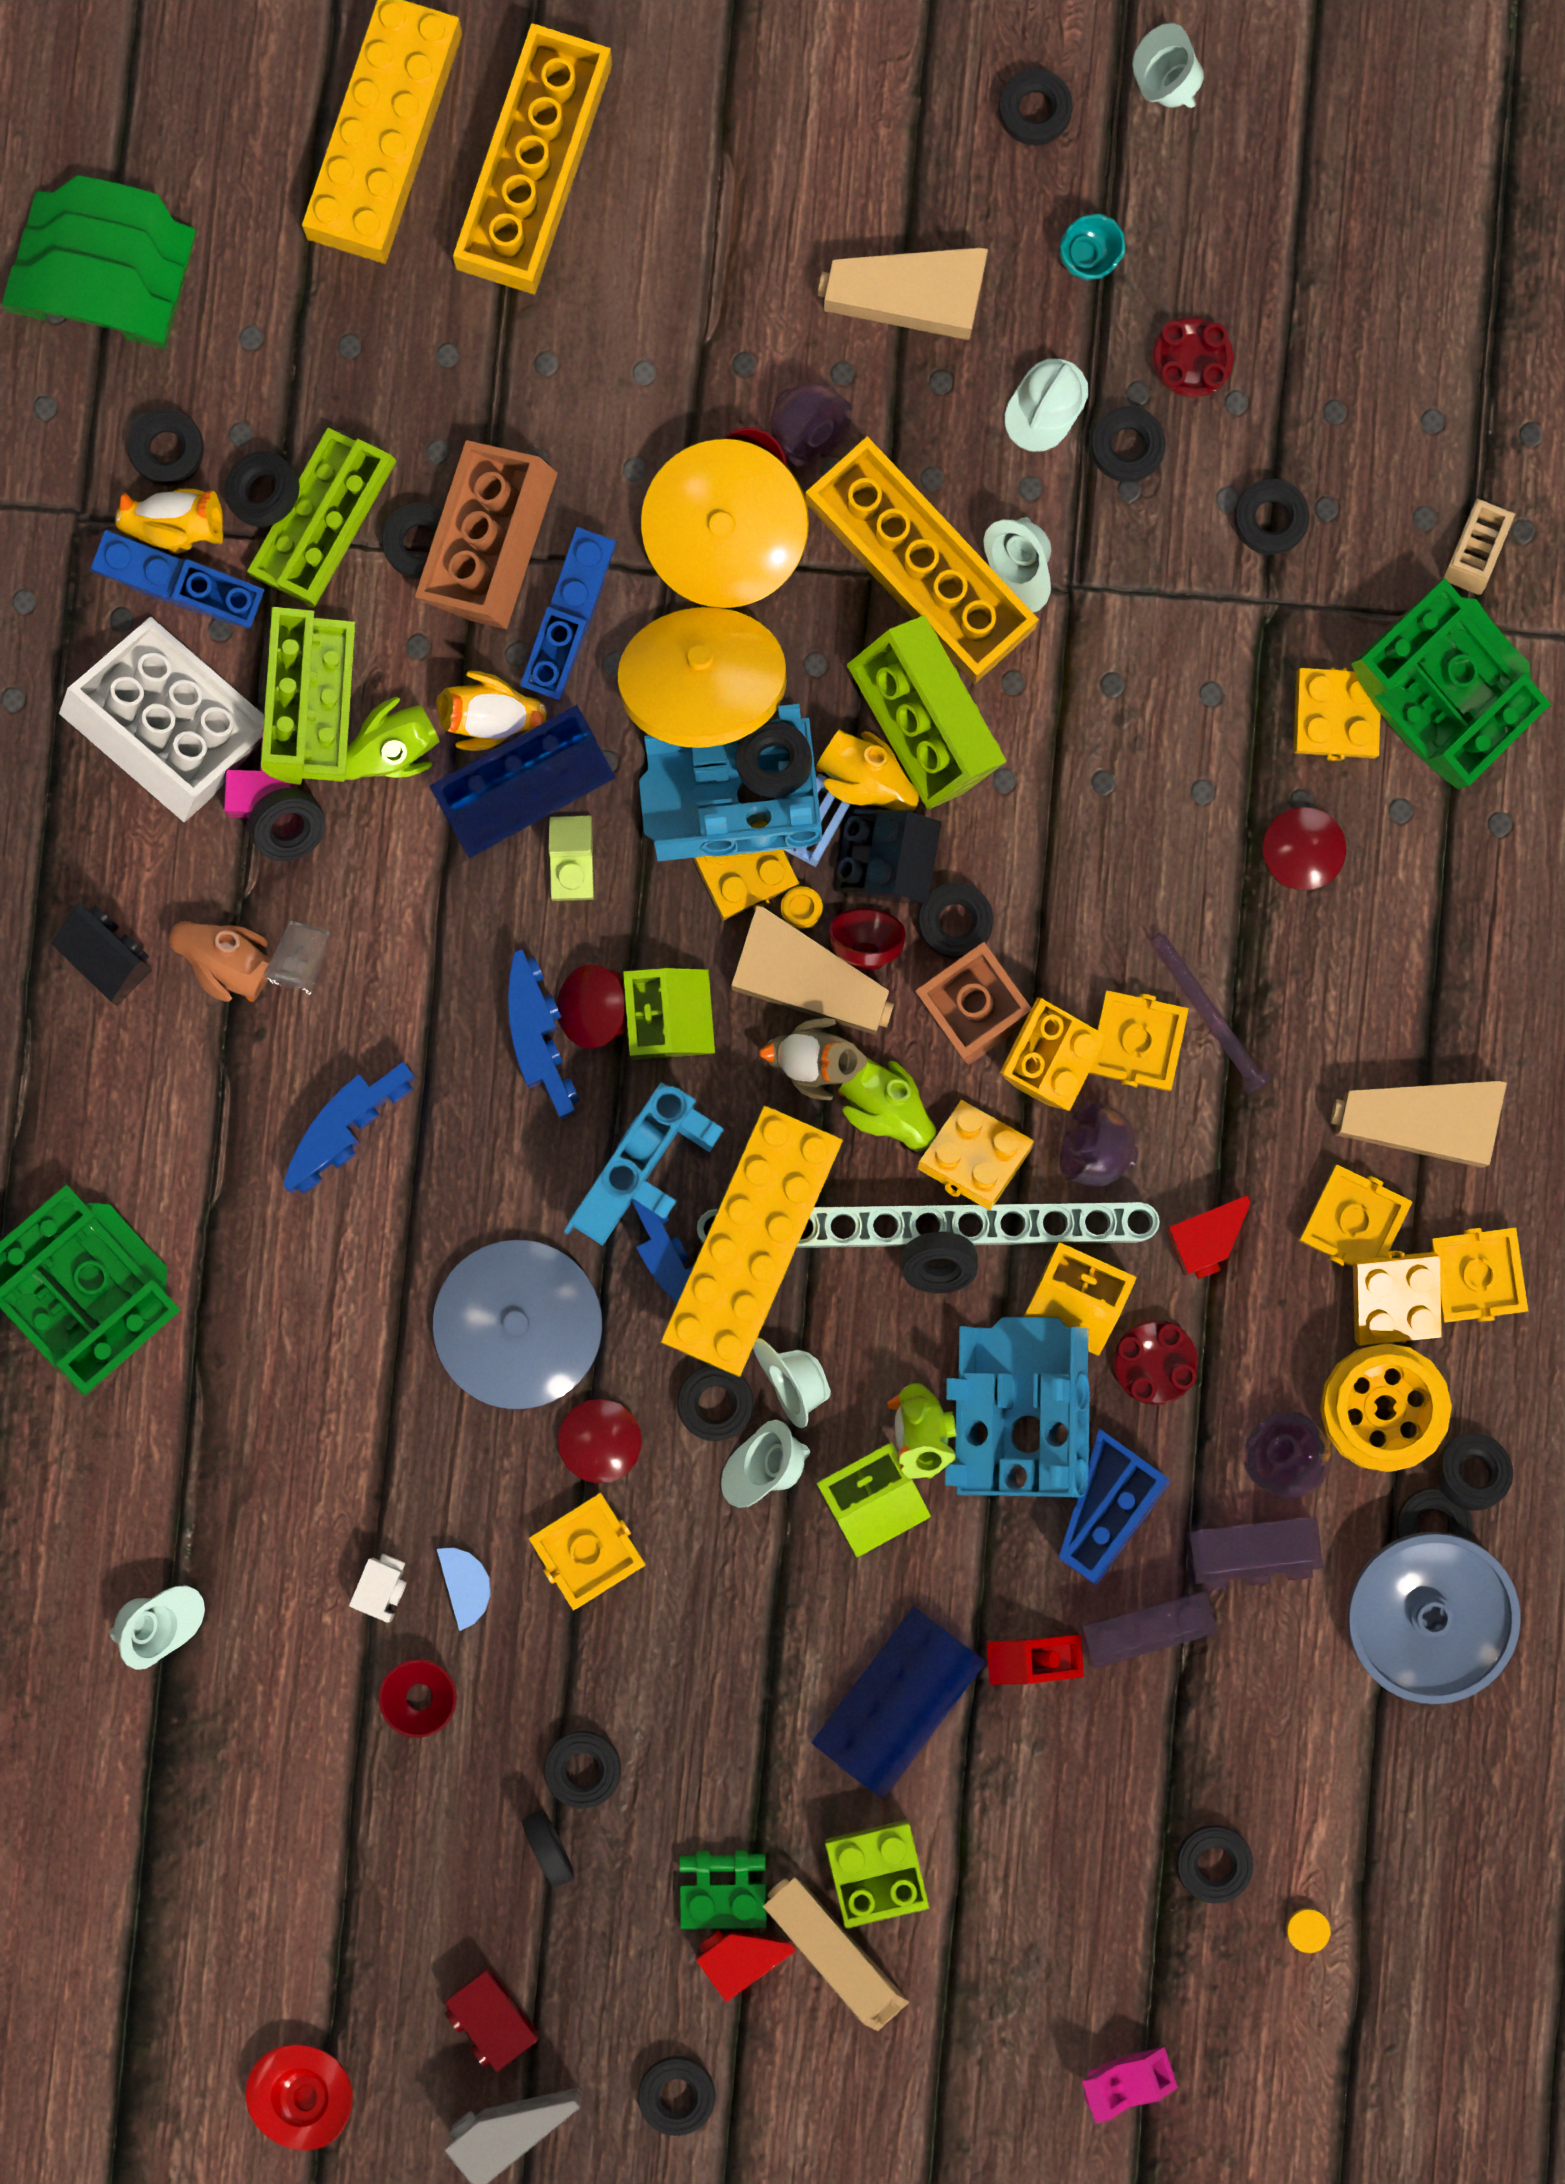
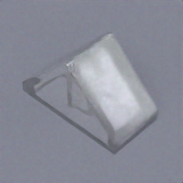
(298, 957)

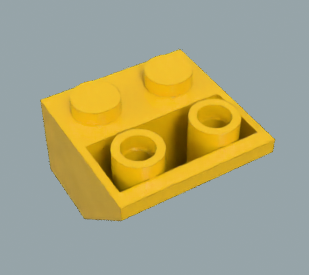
(1052, 1055)
(1081, 1294)

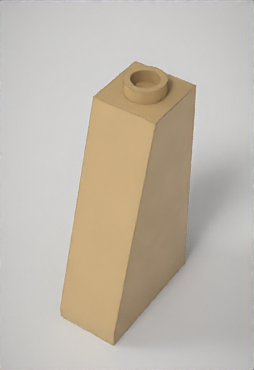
(910, 290)
(804, 976)
(1430, 1120)
(835, 1954)

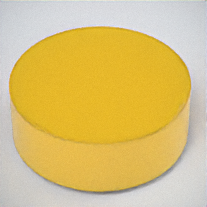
(801, 907)
(1308, 1930)

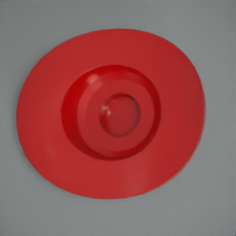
(299, 2097)

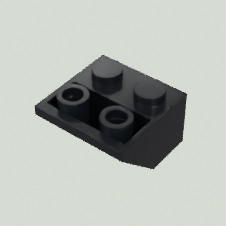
(887, 855)
(100, 955)

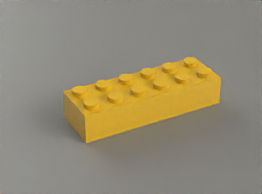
(382, 129)
(533, 159)
(920, 559)
(751, 1241)

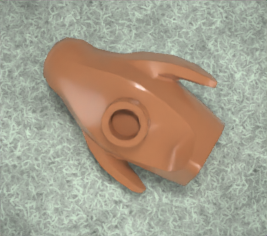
(222, 958)

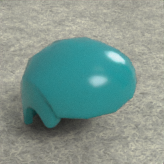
(1092, 247)

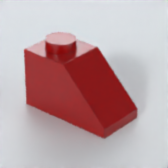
(1207, 1237)
(1034, 1660)
(740, 1959)

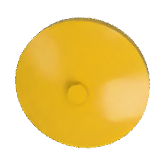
(724, 523)
(702, 677)

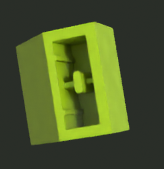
(668, 1013)
(873, 1500)
(876, 1873)

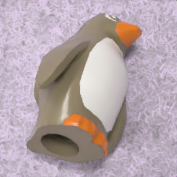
(814, 1058)

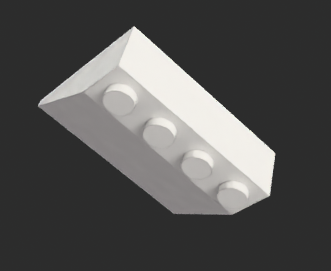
(164, 718)

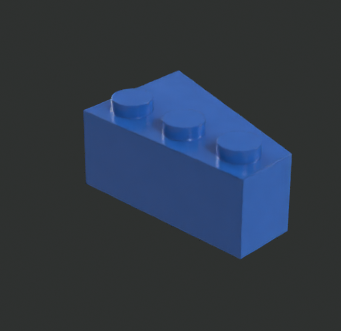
(1116, 1503)

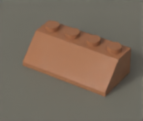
(486, 533)

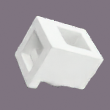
(379, 1587)

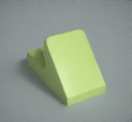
(571, 858)

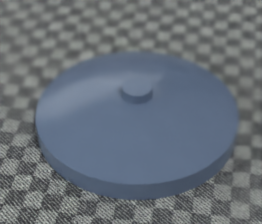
(517, 1324)
(1433, 1617)

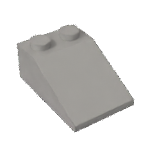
(502, 2133)

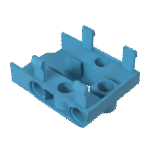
(695, 805)
(636, 1156)
(1014, 1373)

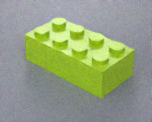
(926, 712)

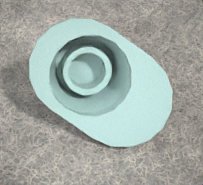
(1168, 67)
(1046, 404)
(1020, 557)
(796, 1379)
(763, 1464)
(156, 1626)

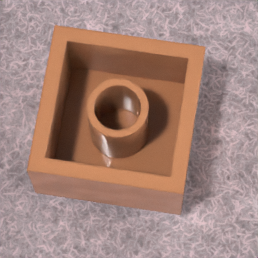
(975, 1003)

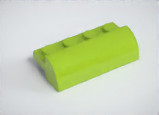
(329, 510)
(307, 697)

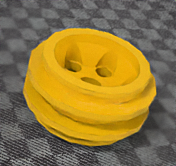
(1430, 1418)

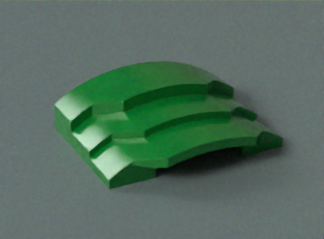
(102, 260)
(1450, 684)
(82, 1288)

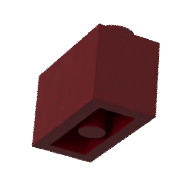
(490, 2020)

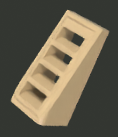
(1469, 571)

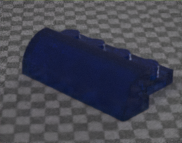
(522, 781)
(898, 1702)

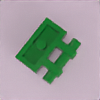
(722, 1904)

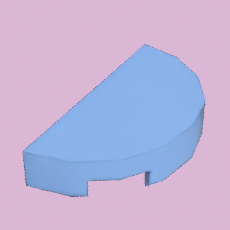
(466, 1583)

